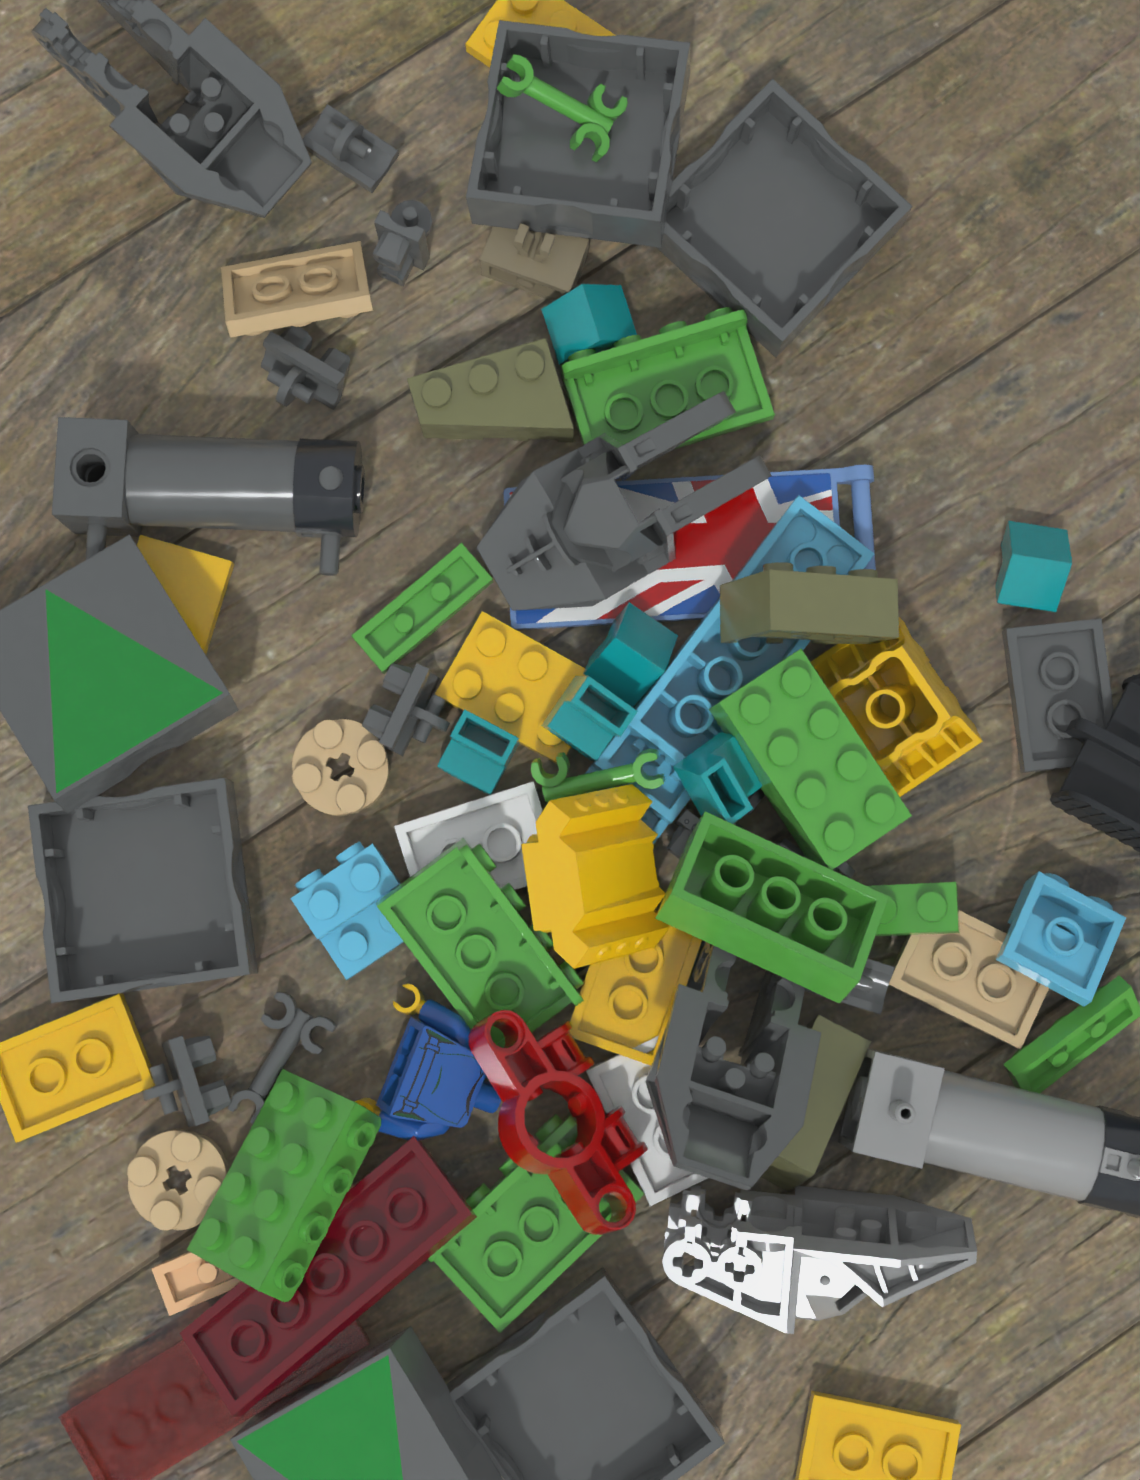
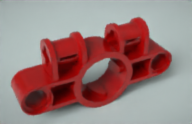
(603, 1141)

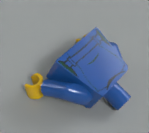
(432, 1076)

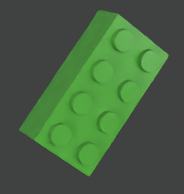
(811, 762)
(773, 908)

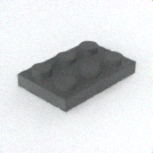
(1053, 678)

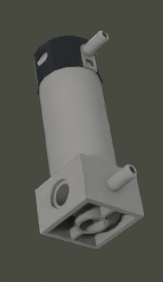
(993, 1131)

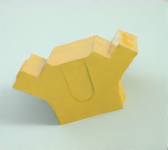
(898, 707)
(595, 876)

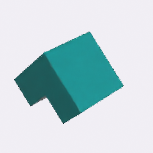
(588, 319)
(1033, 566)
(632, 655)
(588, 717)
(478, 752)
(719, 778)

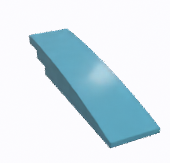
(705, 671)

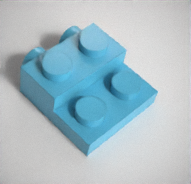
(344, 908)
(1060, 937)

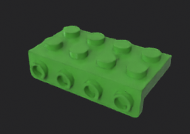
(666, 374)
(478, 941)
(285, 1186)
(520, 1234)

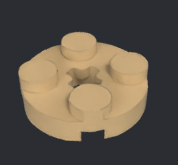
(313, 775)
(150, 1170)

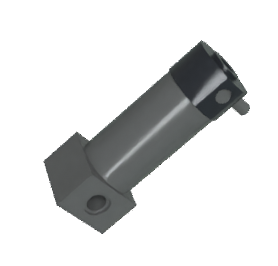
(205, 483)

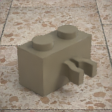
(534, 260)

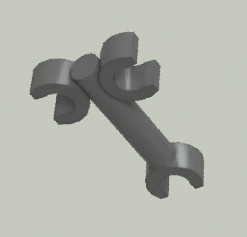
(297, 1026)

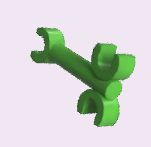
(594, 117)
(557, 786)

